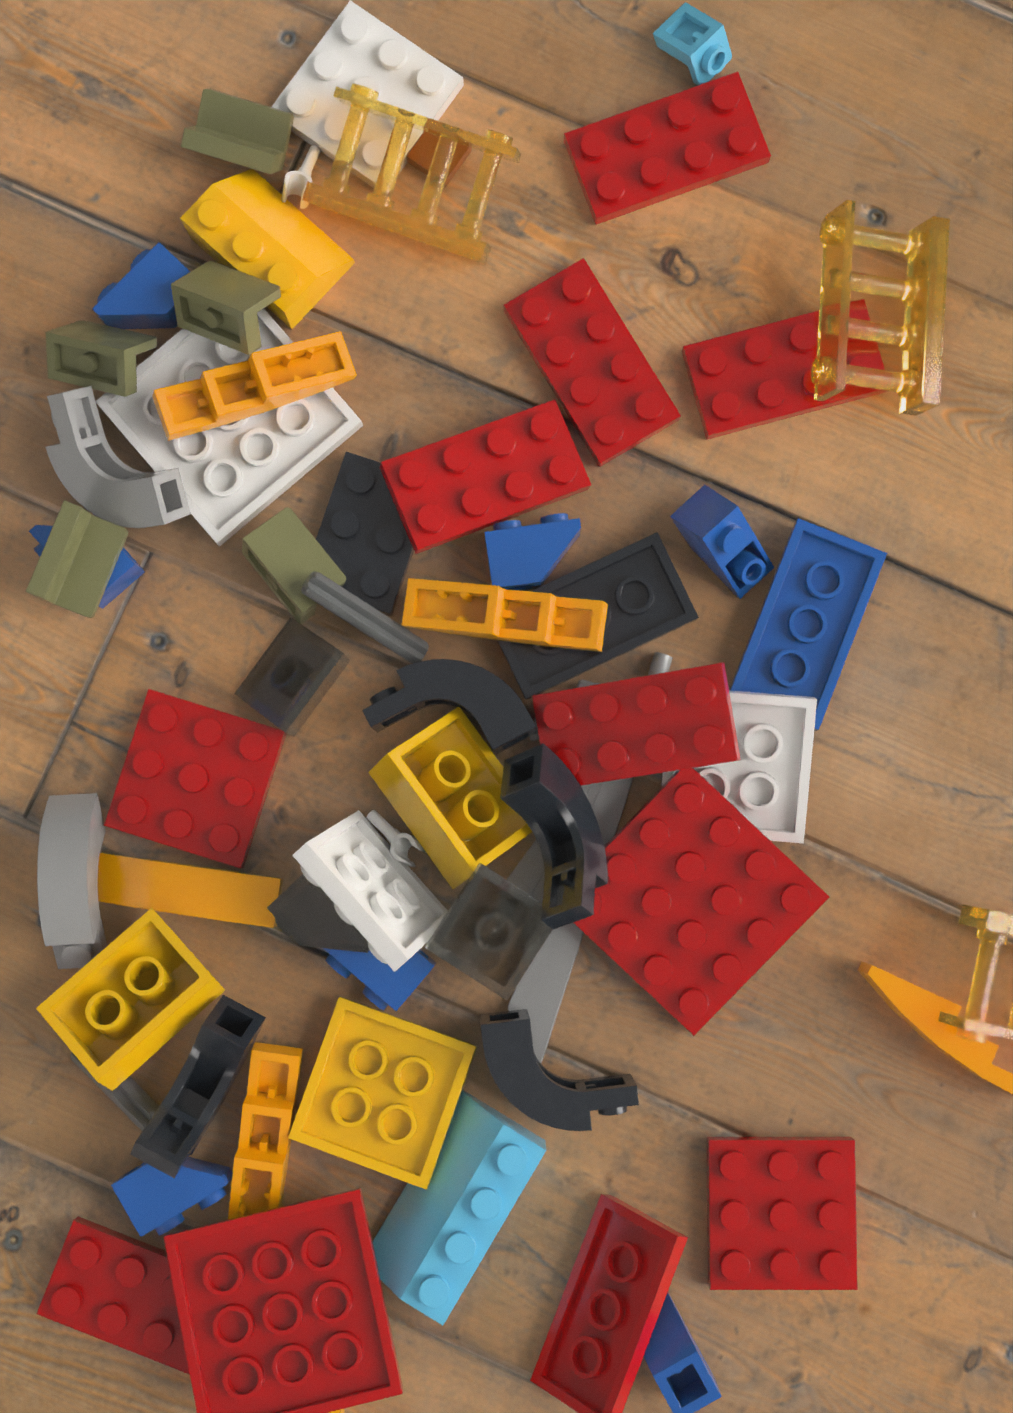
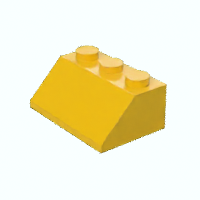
(256, 233)
(449, 796)
(130, 1000)

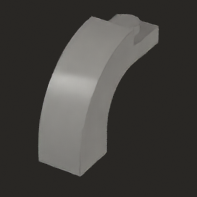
(99, 477)
(68, 878)

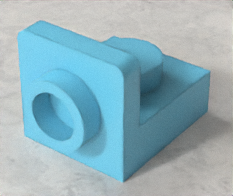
(695, 41)

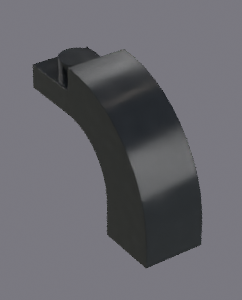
(457, 685)
(566, 829)
(200, 1087)
(536, 1090)

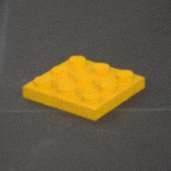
(383, 1092)

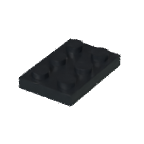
(366, 534)

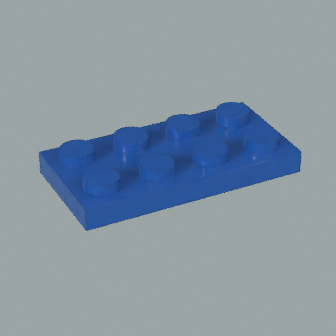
(809, 616)

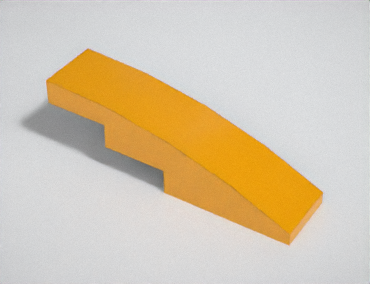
(255, 385)
(504, 614)
(187, 889)
(922, 1010)
(264, 1129)

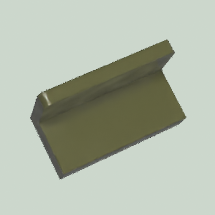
(240, 131)
(223, 305)
(96, 356)
(285, 556)
(77, 560)

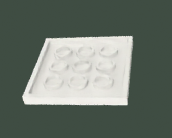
(240, 465)

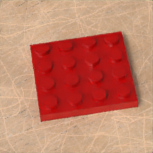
(696, 899)
(284, 1310)

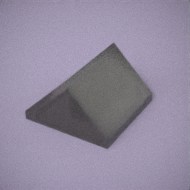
(292, 677)

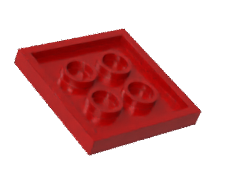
(195, 778)
(781, 1213)

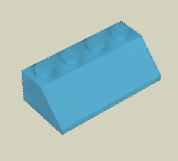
(444, 1231)

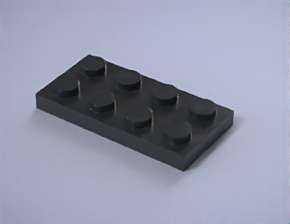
(643, 605)

